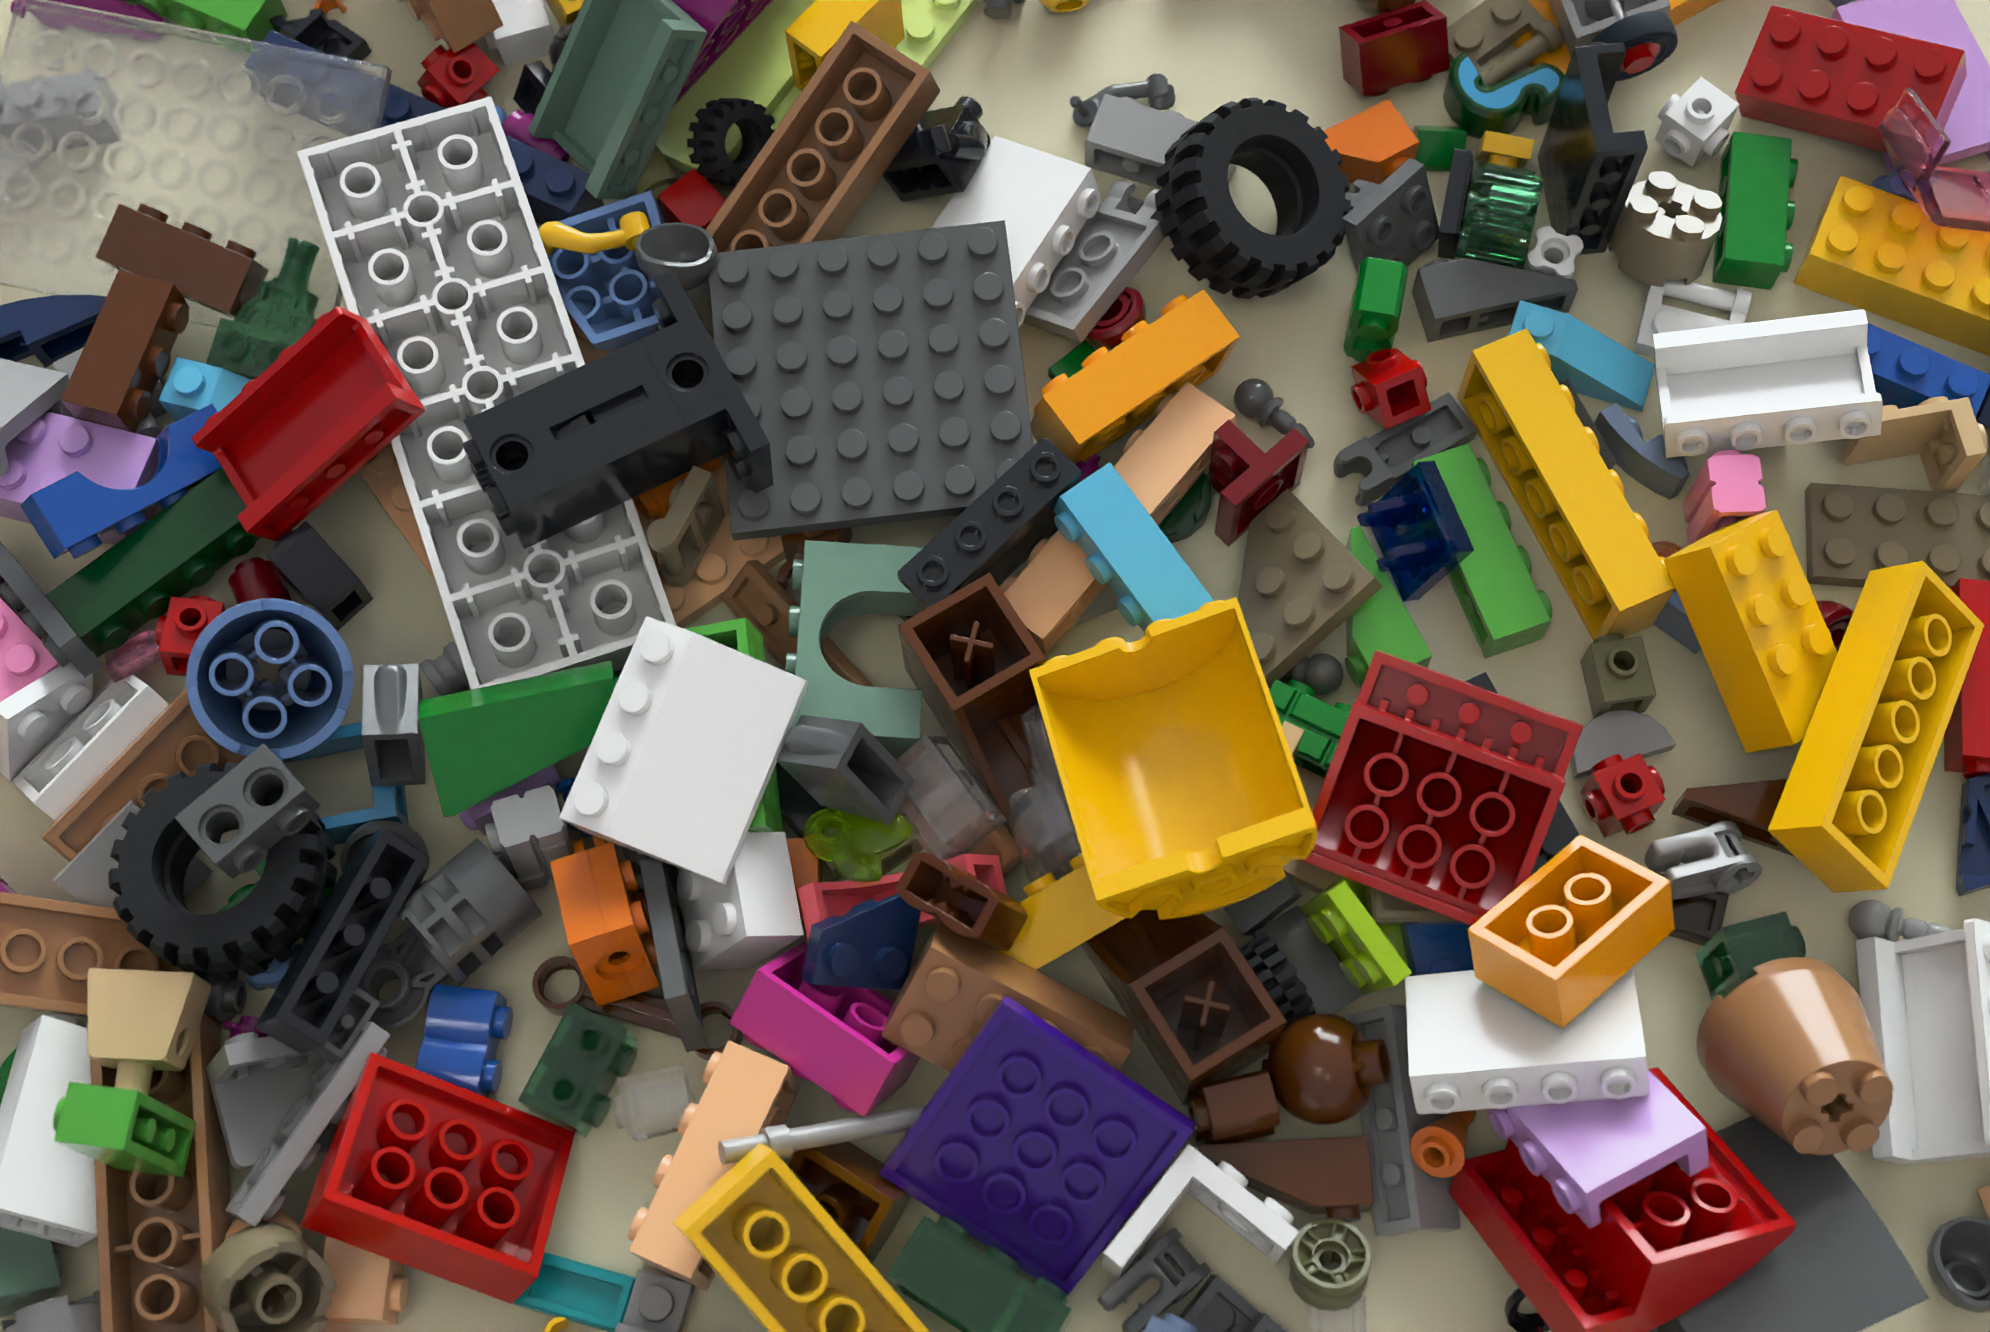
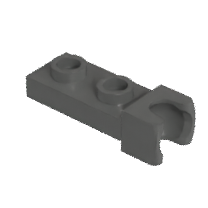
(1391, 451)

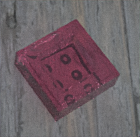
(132, 656)

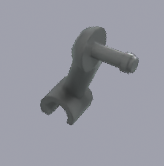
(1155, 88)

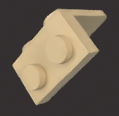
(1936, 429)

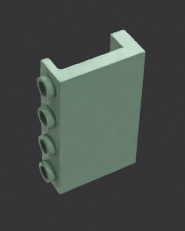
(617, 88)

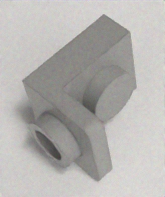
(656, 1304)

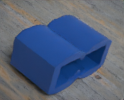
(463, 1037)

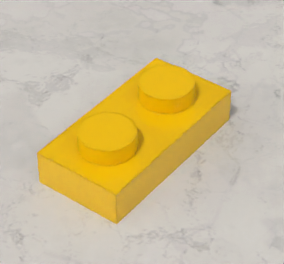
(1505, 149)

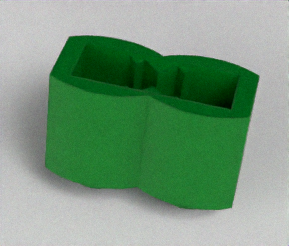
(1375, 307)

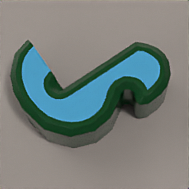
(1503, 104)

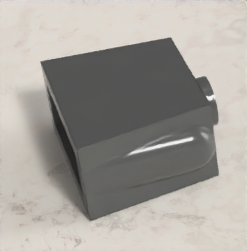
(391, 724)
(845, 768)

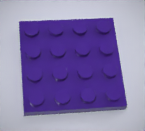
(1037, 1146)

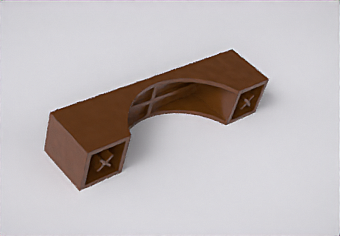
(1175, 976)

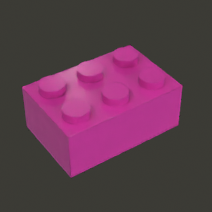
(824, 1033)

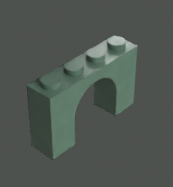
(835, 585)

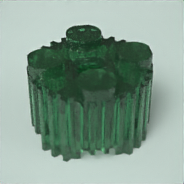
(1500, 214)

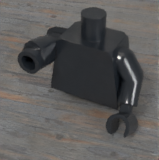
(940, 153)

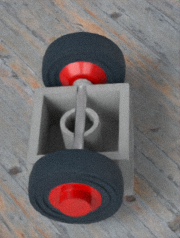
(1638, 24)

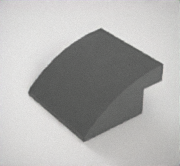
(1834, 1268)

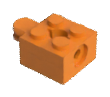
(606, 921)

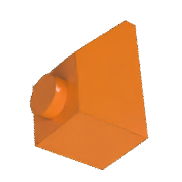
(1373, 143)

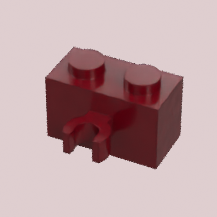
(1394, 48)

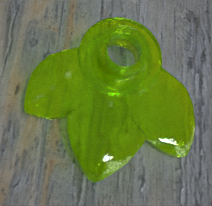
(857, 845)

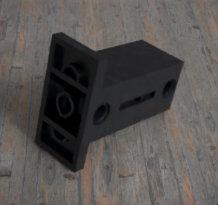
(616, 428)

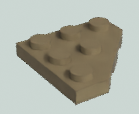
(1296, 584)

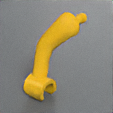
(565, 237)

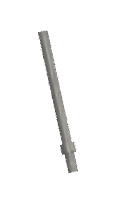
(787, 1140)

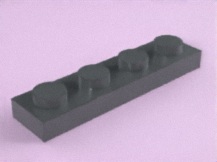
(43, 616)

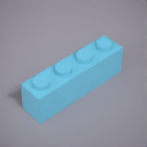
(1128, 550)

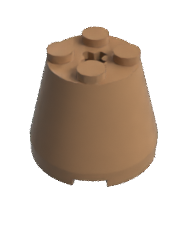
(1799, 1056)

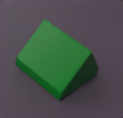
(1438, 145)

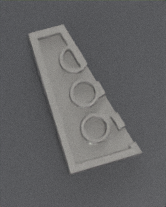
(262, 1189)

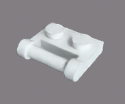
(1662, 318)

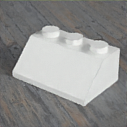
(89, 744)

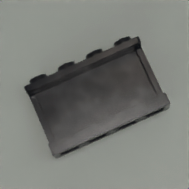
(1581, 158)
(995, 530)

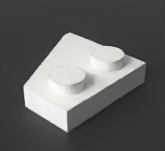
(38, 714)

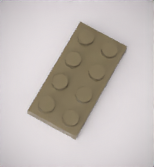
(1880, 528)

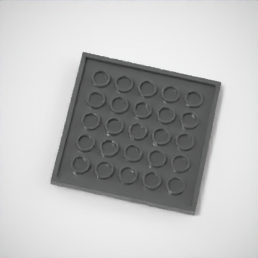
(874, 375)

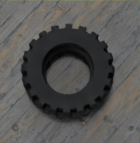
(1295, 169)
(243, 937)

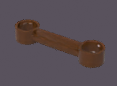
(637, 1009)

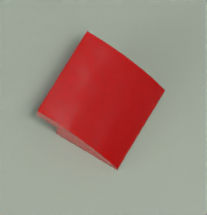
(1440, 789)
(1649, 1258)

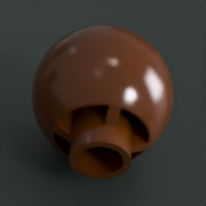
(1325, 1068)

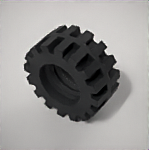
(711, 134)

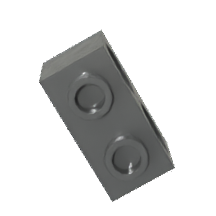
(240, 800)

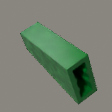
(510, 730)

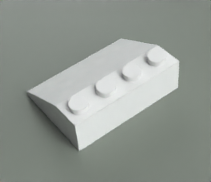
(684, 750)

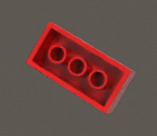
(1842, 77)

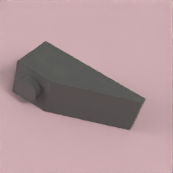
(1481, 295)

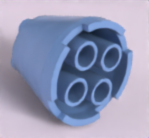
(285, 714)

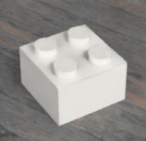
(750, 914)

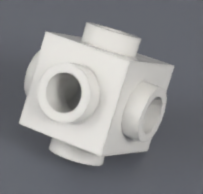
(1696, 122)

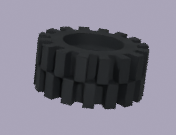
(1278, 978)

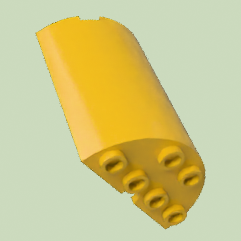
(1175, 766)

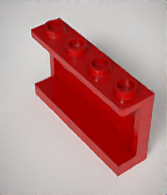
(309, 422)

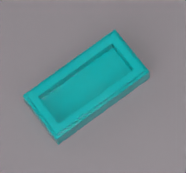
(579, 1293)

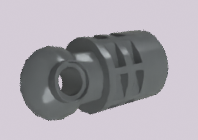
(453, 929)

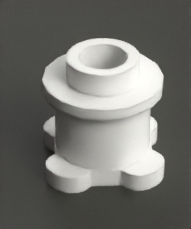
(1554, 253)

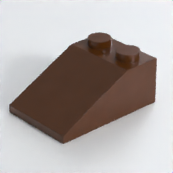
(852, 1192)

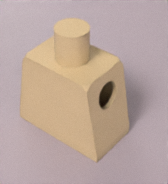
(143, 1021)

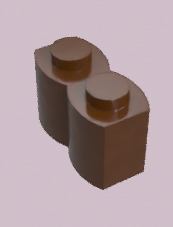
(961, 901)
(1235, 1109)

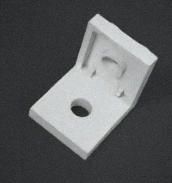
(1217, 1189)

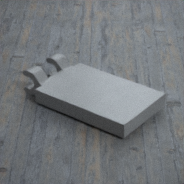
(1100, 264)

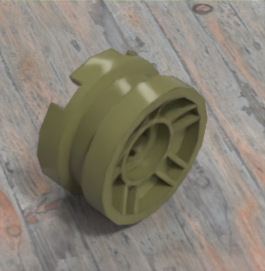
(1322, 1244)

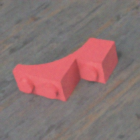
(827, 899)

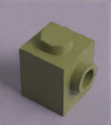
(1617, 675)

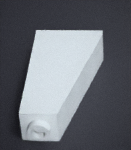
(42, 1183)

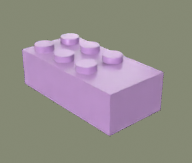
(62, 445)

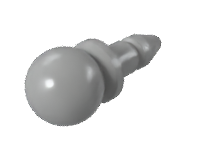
(1875, 919)

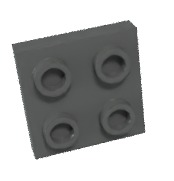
(1392, 217)

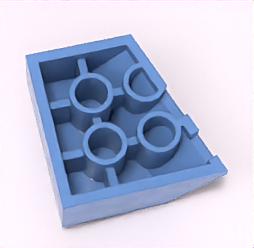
(608, 288)

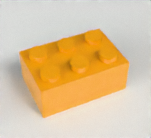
(1571, 930)

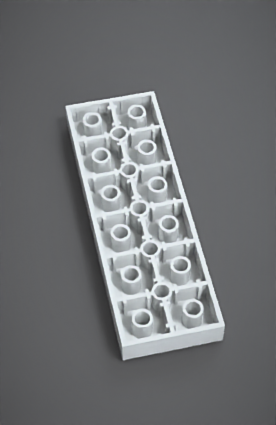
(464, 299)

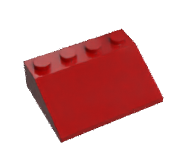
(441, 1180)

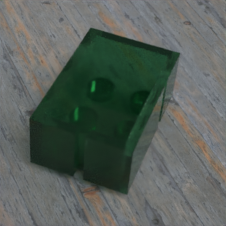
(974, 1287)

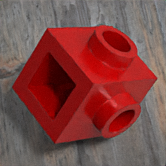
(456, 77)
(1390, 387)
(181, 627)
(1620, 809)

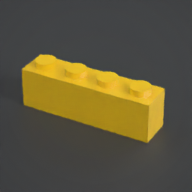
(1059, 916)

